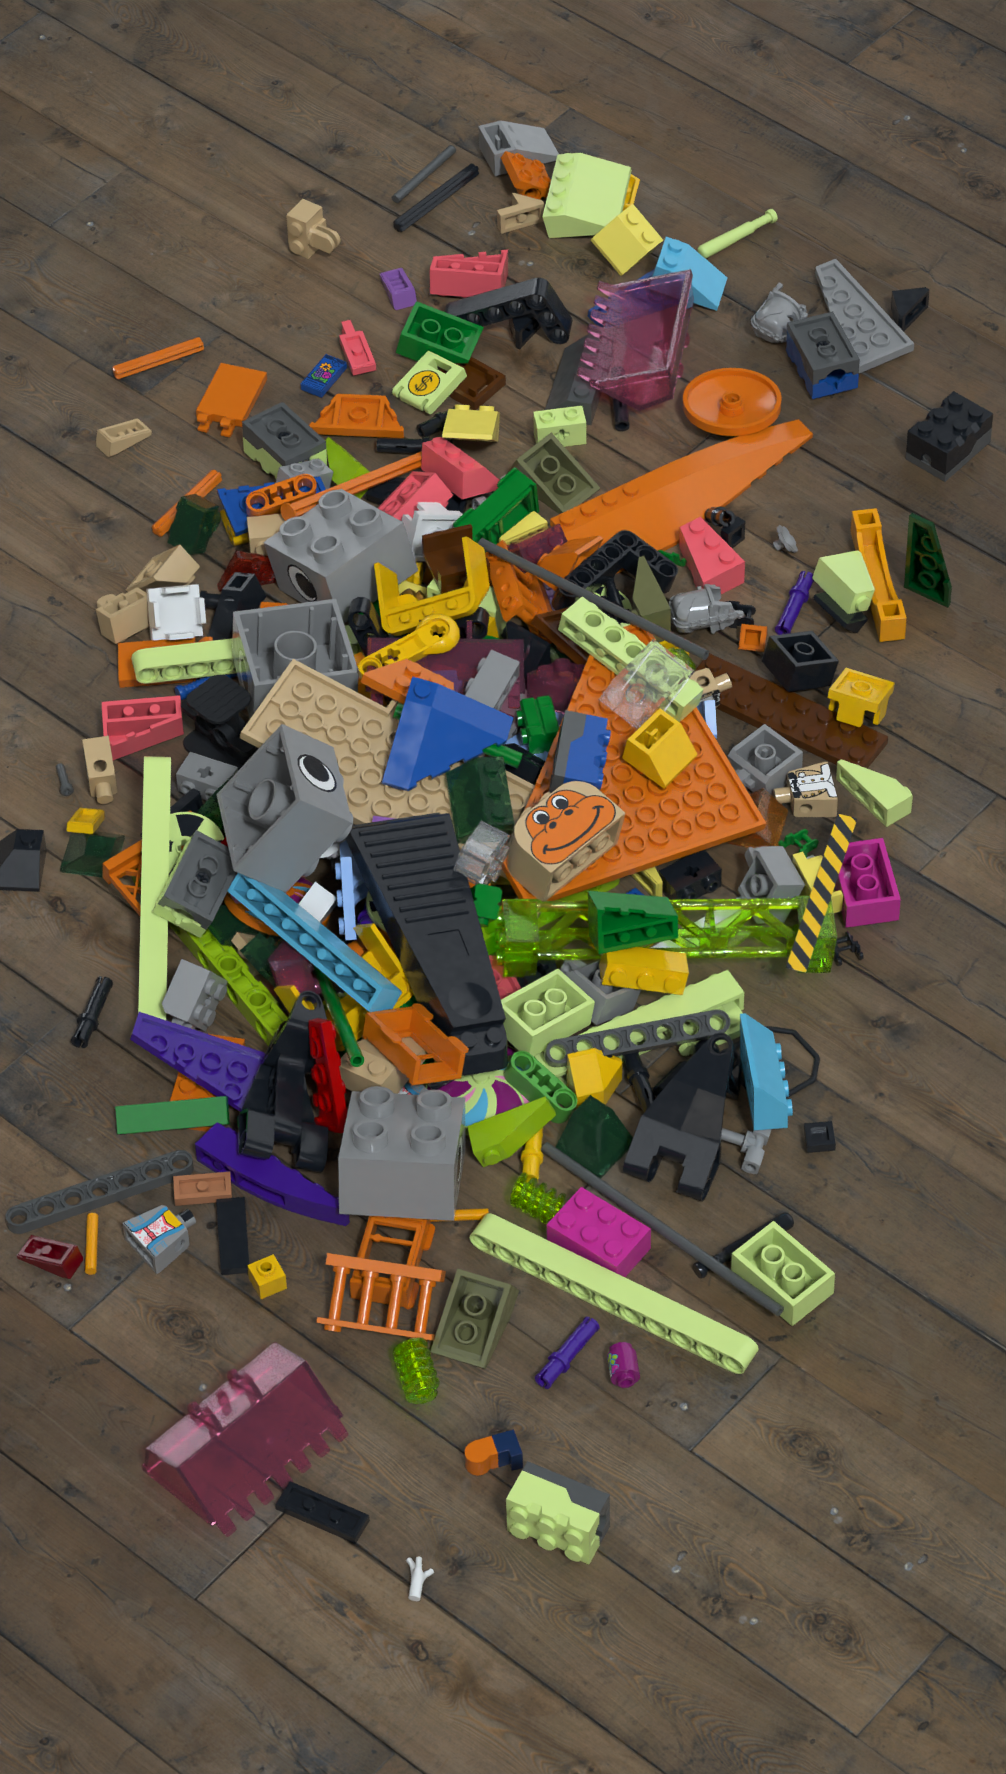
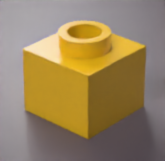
(267, 1276)

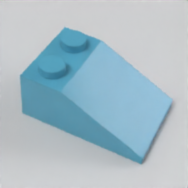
(707, 280)

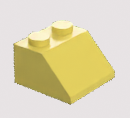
(627, 240)

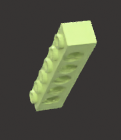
(617, 648)

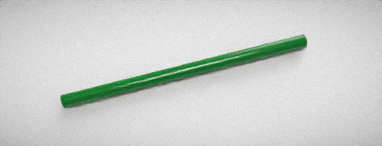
(339, 1018)

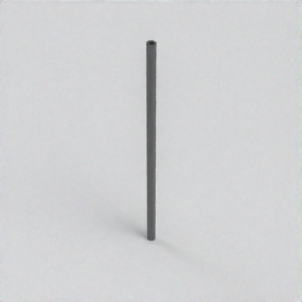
(593, 598)
(664, 1230)

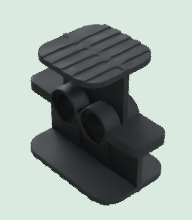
(217, 721)

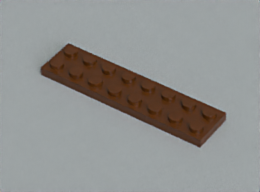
(794, 717)

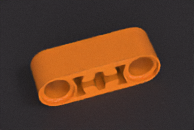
(279, 489)

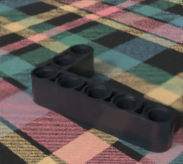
(515, 300)
(617, 553)
(371, 623)

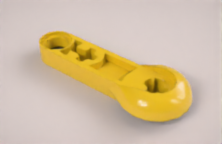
(418, 643)

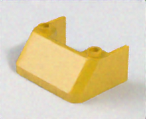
(403, 612)
(378, 956)

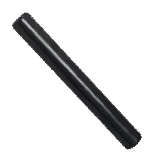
(436, 197)

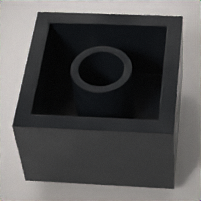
(800, 661)

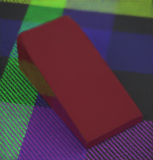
(51, 1256)

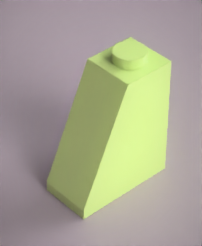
(845, 580)

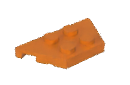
(358, 417)
(395, 678)

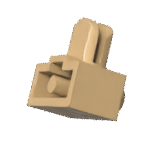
(308, 230)
(123, 614)

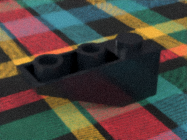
(238, 594)

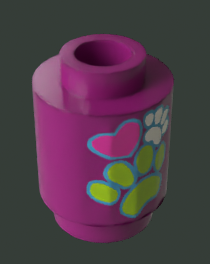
(623, 1365)

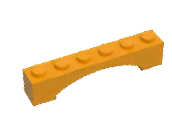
(885, 606)

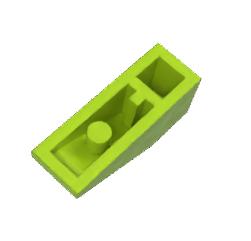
(343, 465)
(508, 1131)

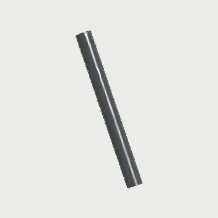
(423, 174)

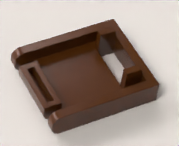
(477, 378)

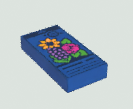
(323, 375)

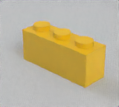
(645, 970)

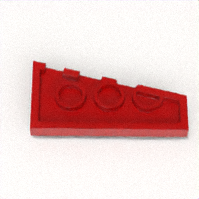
(327, 1076)

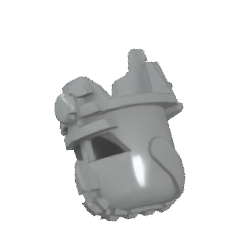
(773, 315)
(702, 610)

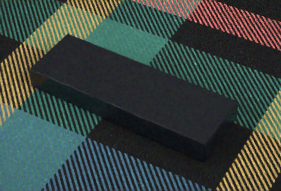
(232, 1235)
(322, 1512)

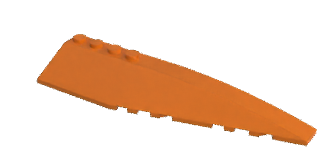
(683, 489)

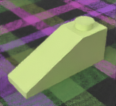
(876, 791)

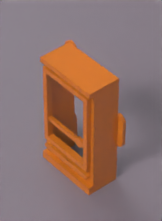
(388, 1027)
(421, 1242)

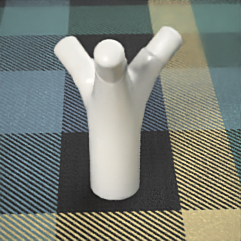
(417, 1578)

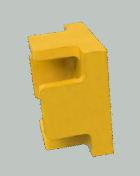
(857, 693)

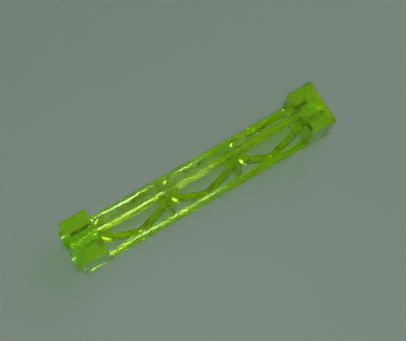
(524, 944)

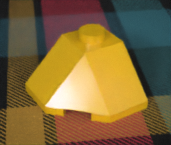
(593, 1075)

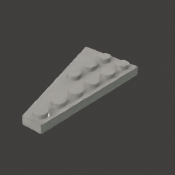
(865, 323)

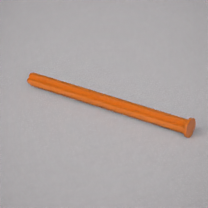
(356, 485)

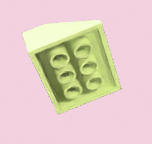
(584, 195)

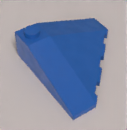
(439, 731)

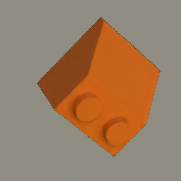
(568, 556)

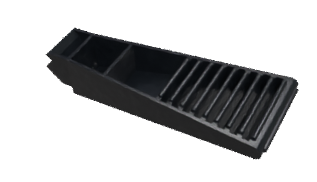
(434, 929)

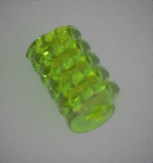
(536, 1200)
(416, 1370)

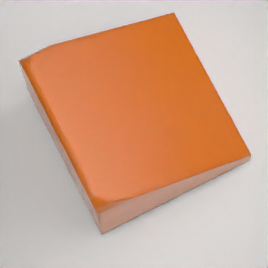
(753, 638)

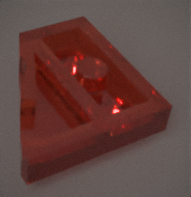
(248, 563)

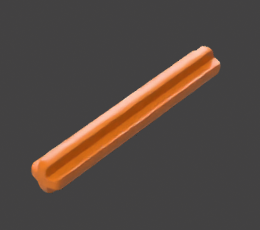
(158, 358)
(202, 488)

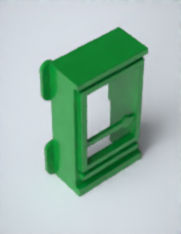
(503, 508)

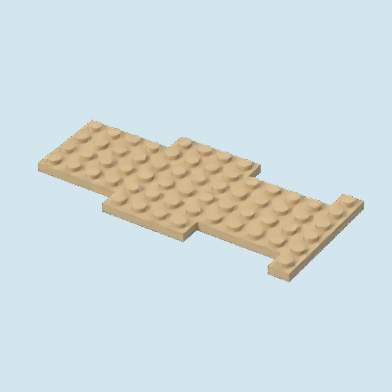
(362, 745)

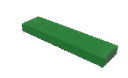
(172, 1115)

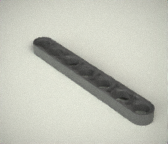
(649, 1031)
(89, 1200)

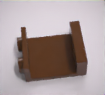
(446, 558)

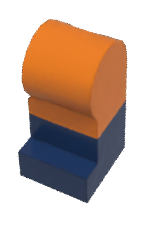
(493, 1453)

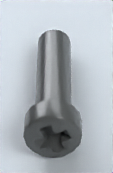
(66, 788)

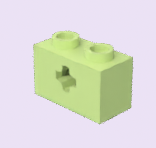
(565, 423)

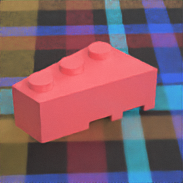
(468, 276)
(710, 557)
(141, 723)

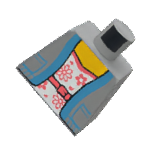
(159, 1235)

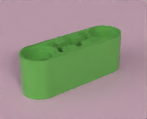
(540, 1084)

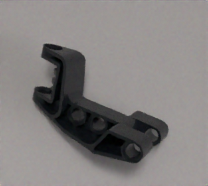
(278, 1097)
(688, 1120)

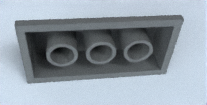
(569, 388)

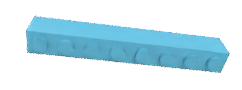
(316, 943)

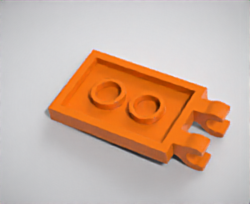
(230, 397)
(125, 667)

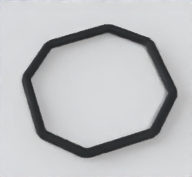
(816, 1061)

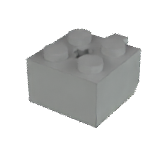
(764, 760)
(770, 876)
(194, 996)
(609, 1000)

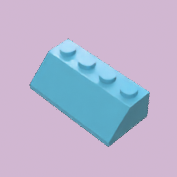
(764, 1076)

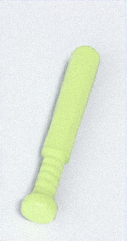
(736, 234)

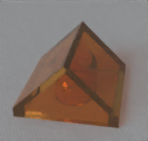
(775, 817)

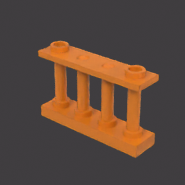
(517, 591)
(398, 1275)

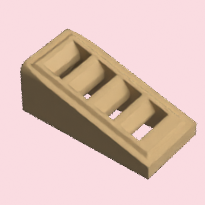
(121, 436)

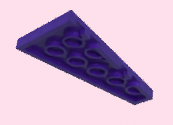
(207, 1060)

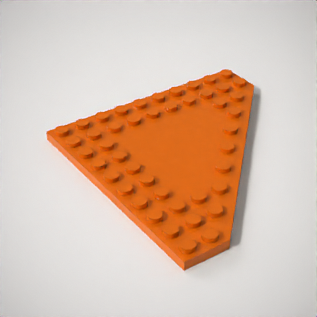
(693, 813)

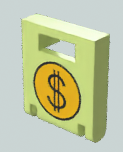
(426, 385)

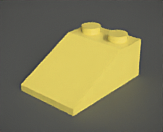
(472, 424)

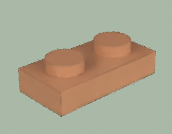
(202, 1188)

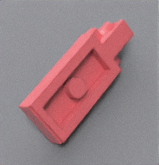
(356, 349)

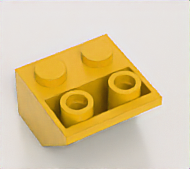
(660, 748)

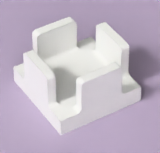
(429, 519)
(175, 612)

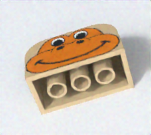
(562, 837)

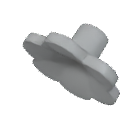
(785, 540)

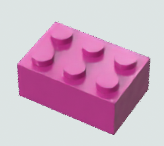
(868, 884)
(599, 1233)

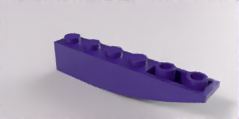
(267, 1178)

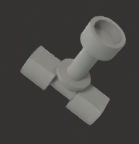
(751, 1145)

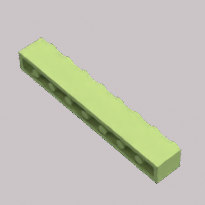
(714, 993)

